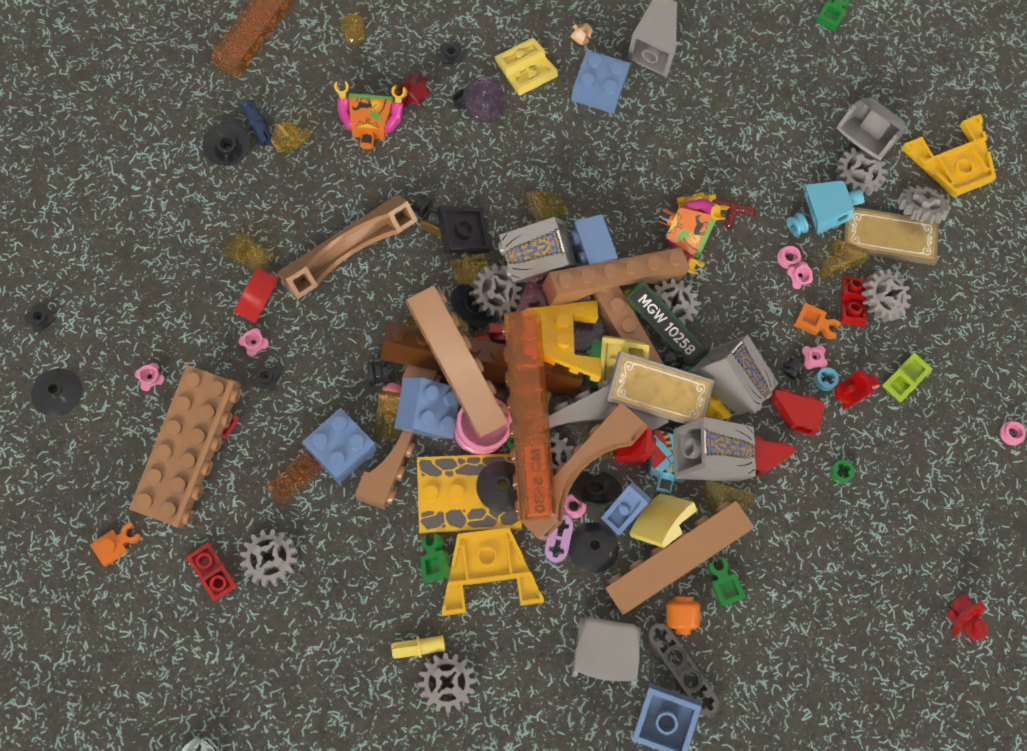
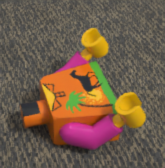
(370, 115)
(692, 227)

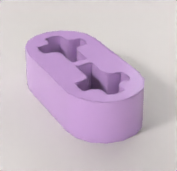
(565, 541)

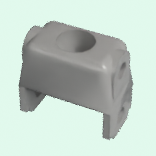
(872, 127)
(607, 650)

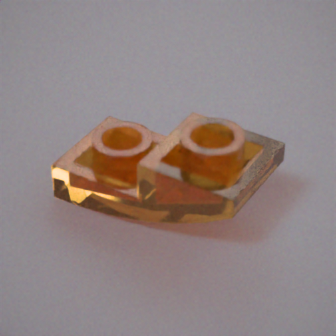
(294, 479)

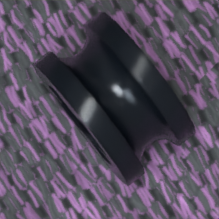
(421, 205)

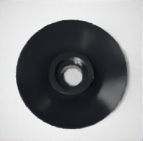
(223, 135)
(463, 306)
(64, 399)
(597, 489)
(488, 491)
(593, 560)

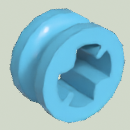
(797, 224)
(825, 386)

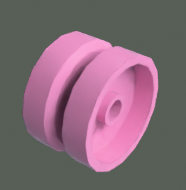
(485, 445)

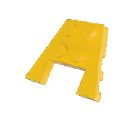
(960, 167)
(559, 336)
(484, 559)

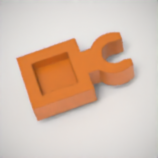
(813, 320)
(112, 546)

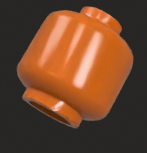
(683, 614)

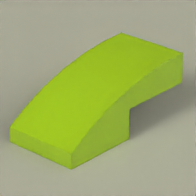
(907, 377)

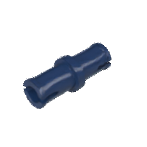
(256, 122)

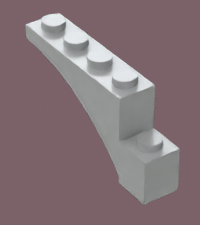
(593, 408)

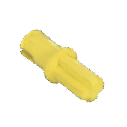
(418, 647)

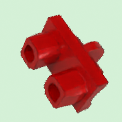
(855, 389)
(967, 616)

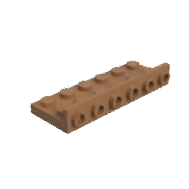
(185, 447)

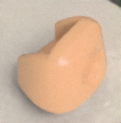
(580, 34)

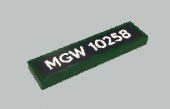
(666, 323)

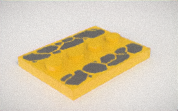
(450, 496)

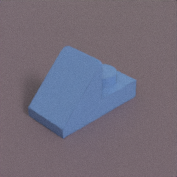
(626, 508)

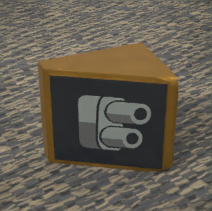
(430, 222)

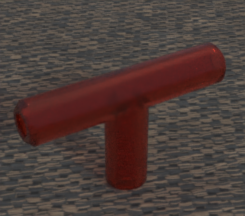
(734, 208)

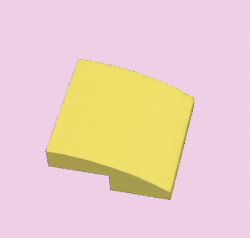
(520, 59)
(610, 350)
(661, 520)

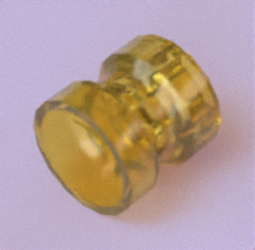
(353, 29)

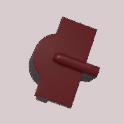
(416, 89)

